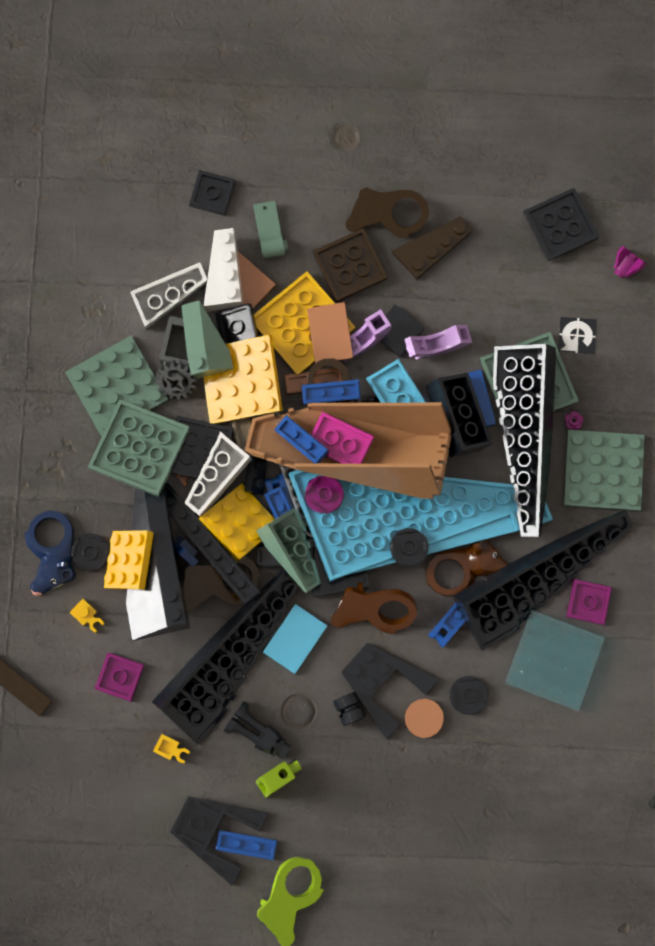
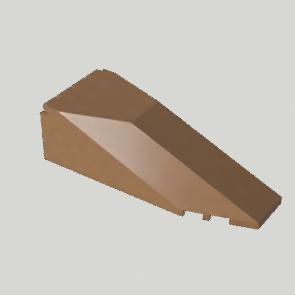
(403, 458)

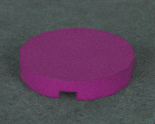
(324, 494)

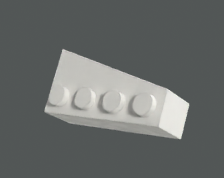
(224, 277)
(167, 293)
(217, 474)

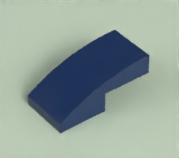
(186, 551)

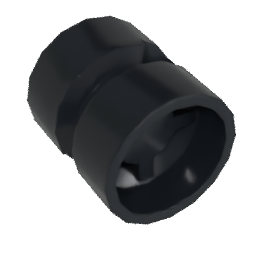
(349, 708)

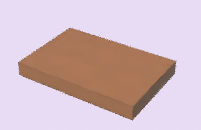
(254, 283)
(330, 332)

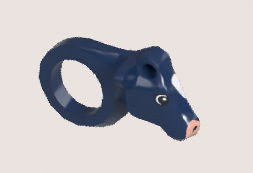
(56, 561)

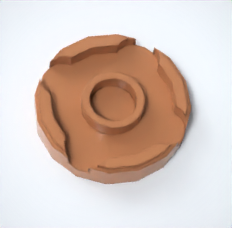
(424, 718)

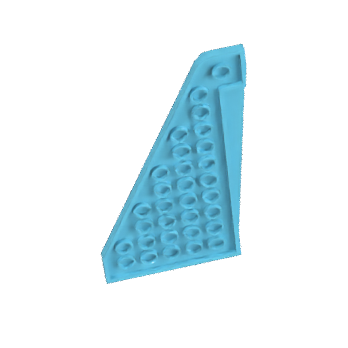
(362, 527)

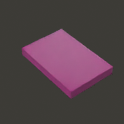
(343, 441)

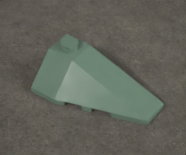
(204, 345)
(288, 544)

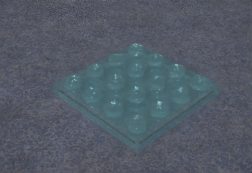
(554, 660)

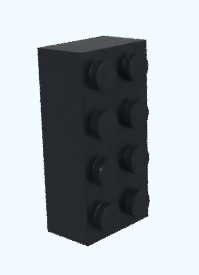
(463, 413)

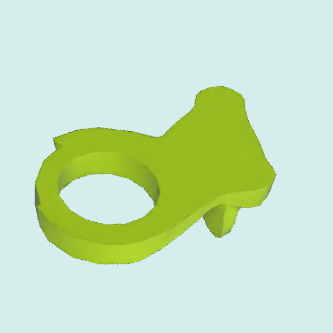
(281, 908)

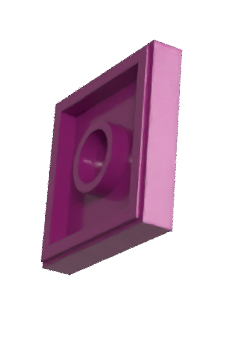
(589, 602)
(119, 677)

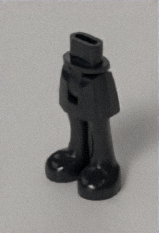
(268, 741)

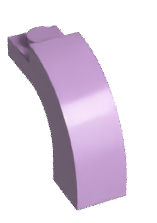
(373, 330)
(439, 343)

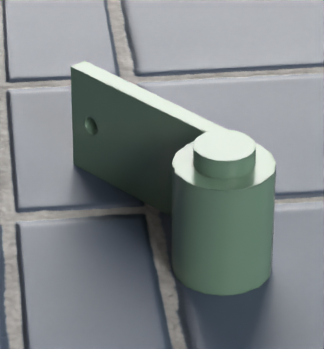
(269, 230)

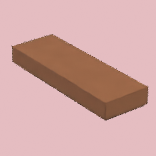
(294, 382)

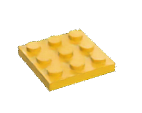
(236, 521)
(128, 560)

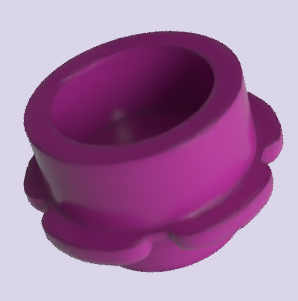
(574, 425)

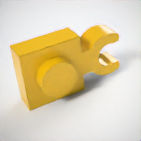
(85, 614)
(168, 748)

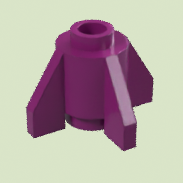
(627, 263)

